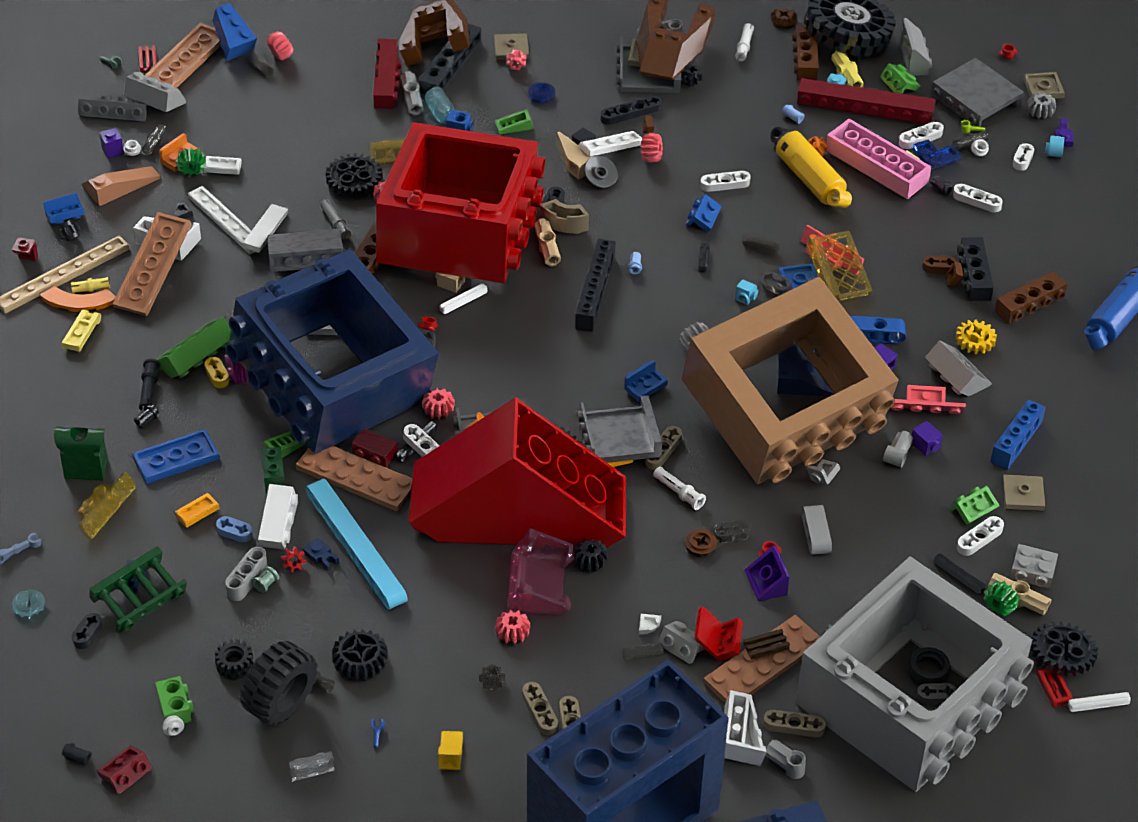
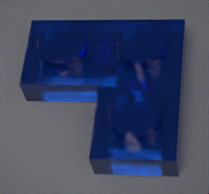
(936, 157)

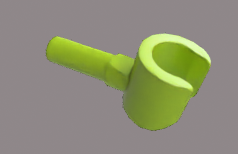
(966, 127)

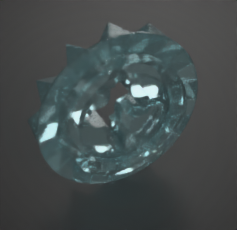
(21, 599)

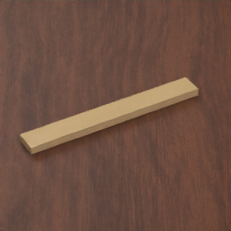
(63, 273)

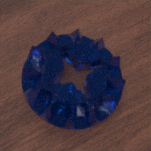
(535, 90)

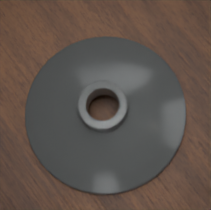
(605, 168)

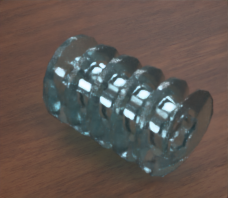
(438, 104)

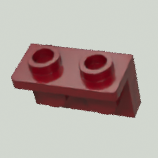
(125, 768)

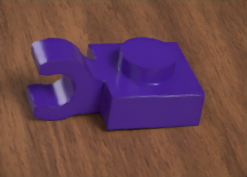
(1063, 132)

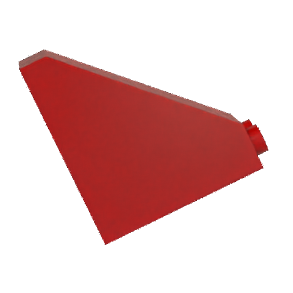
(516, 476)

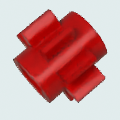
(296, 563)

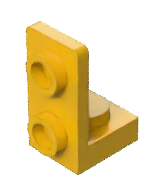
(450, 750)

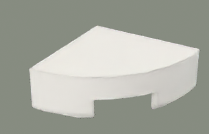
(649, 623)

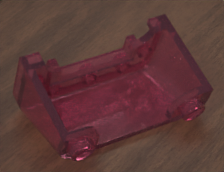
(538, 574)

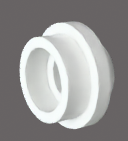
(979, 144)
(132, 148)
(173, 725)

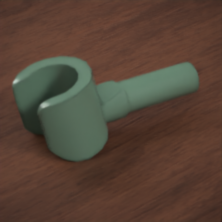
(113, 61)

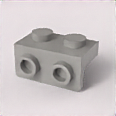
(680, 641)

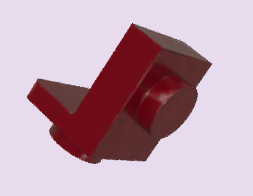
(26, 249)

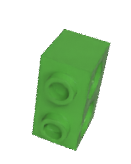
(173, 699)

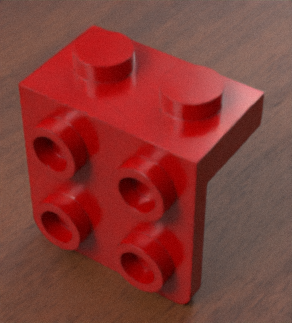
(718, 638)

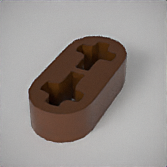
(939, 265)

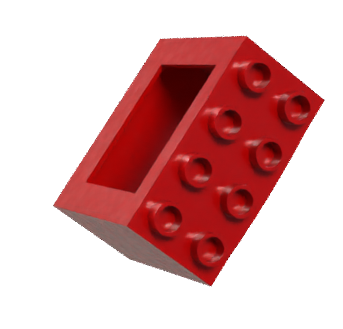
(459, 203)

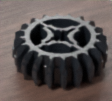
(349, 661)

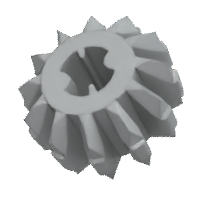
(1041, 105)
(690, 332)

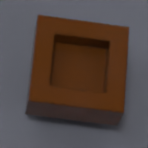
(648, 126)
(954, 274)

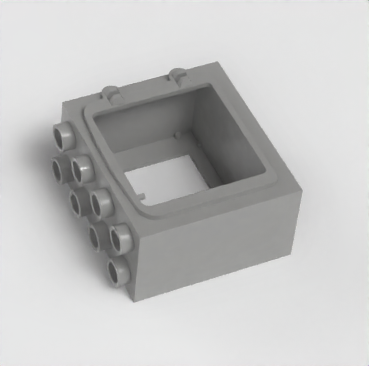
(870, 713)

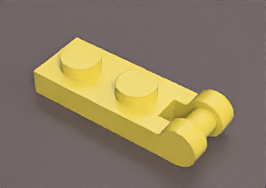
(81, 330)

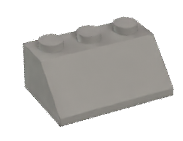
(914, 49)
(153, 92)
(956, 369)

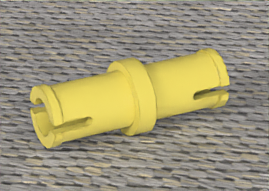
(90, 285)

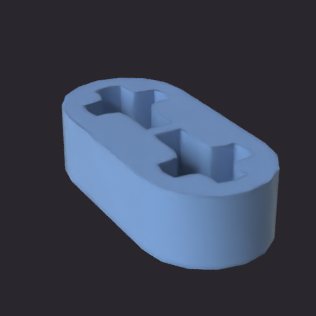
(234, 529)

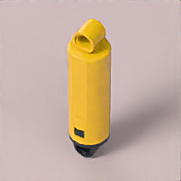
(810, 167)

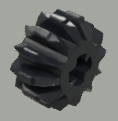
(590, 555)

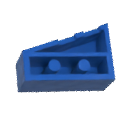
(233, 32)

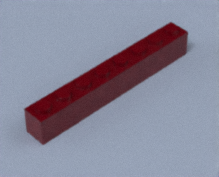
(866, 101)

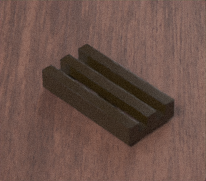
(764, 641)

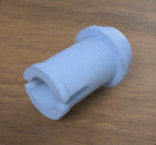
(789, 111)
(635, 265)

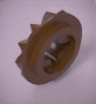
(779, 17)
(698, 536)

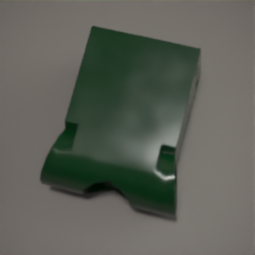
(82, 452)

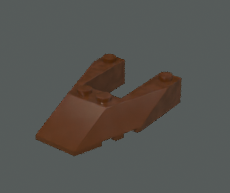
(431, 22)
(665, 51)

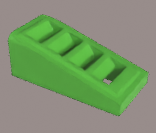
(520, 122)
(277, 441)

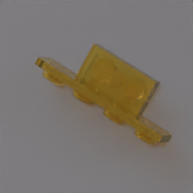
(104, 503)

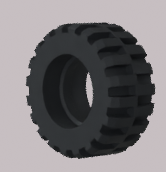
(278, 682)

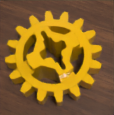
(976, 336)

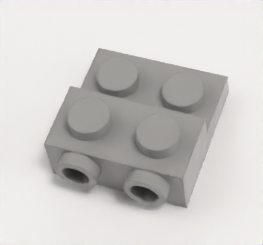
(1034, 566)

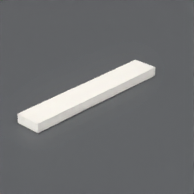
(220, 215)

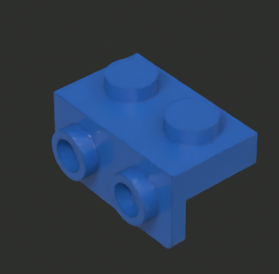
(63, 208)
(703, 213)
(644, 381)

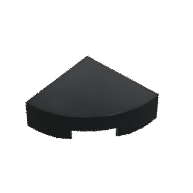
(183, 211)

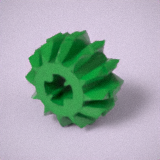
(191, 161)
(1001, 598)

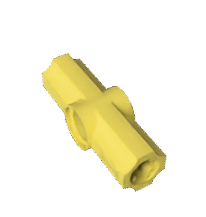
(847, 69)

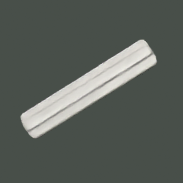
(463, 298)
(1099, 701)

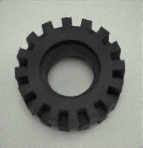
(233, 649)

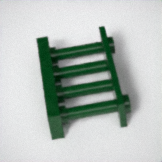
(136, 570)

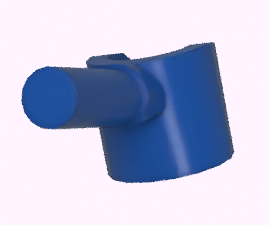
(377, 731)

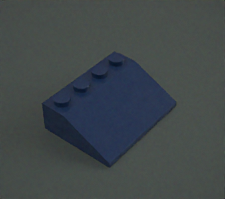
(798, 375)

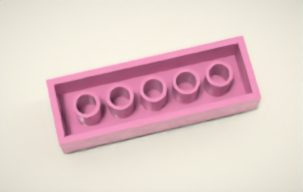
(878, 158)

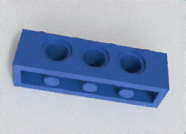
(1017, 434)

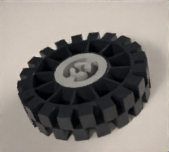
(851, 25)

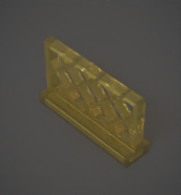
(824, 267)

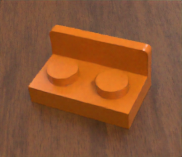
(170, 151)

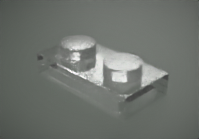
(311, 766)

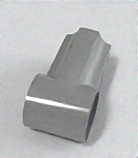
(897, 451)
(790, 760)

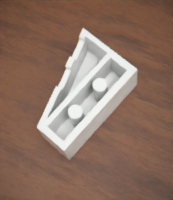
(191, 239)
(278, 516)
(743, 734)

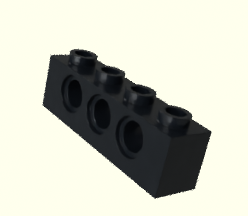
(975, 269)

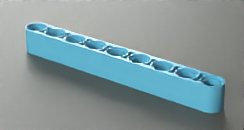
(356, 544)

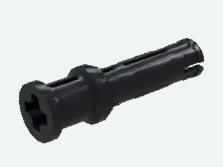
(149, 378)

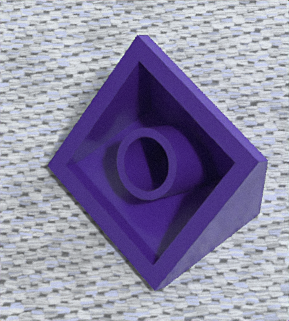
(768, 575)

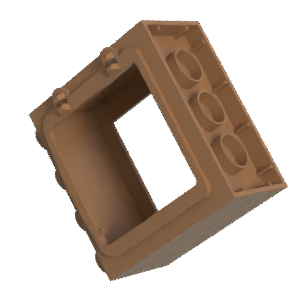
(842, 357)

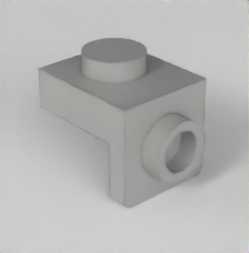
(823, 472)

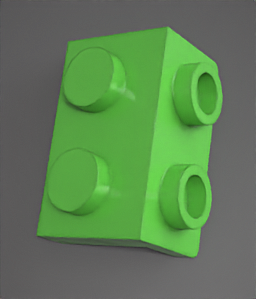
(899, 79)

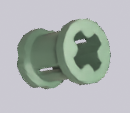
(264, 580)

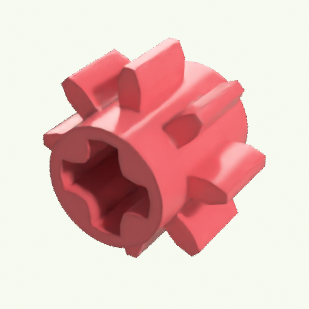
(516, 59)

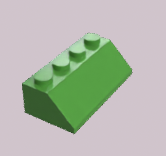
(195, 348)

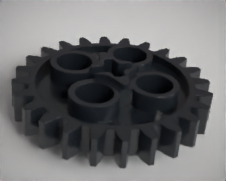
(353, 175)
(1050, 650)

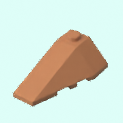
(116, 184)

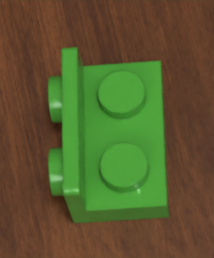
(975, 505)

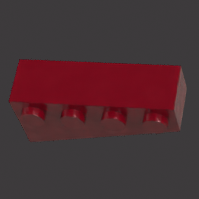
(386, 74)

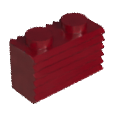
(374, 447)

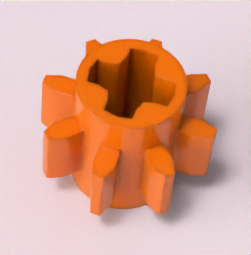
(818, 144)

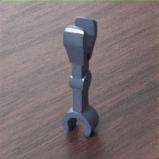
(17, 548)

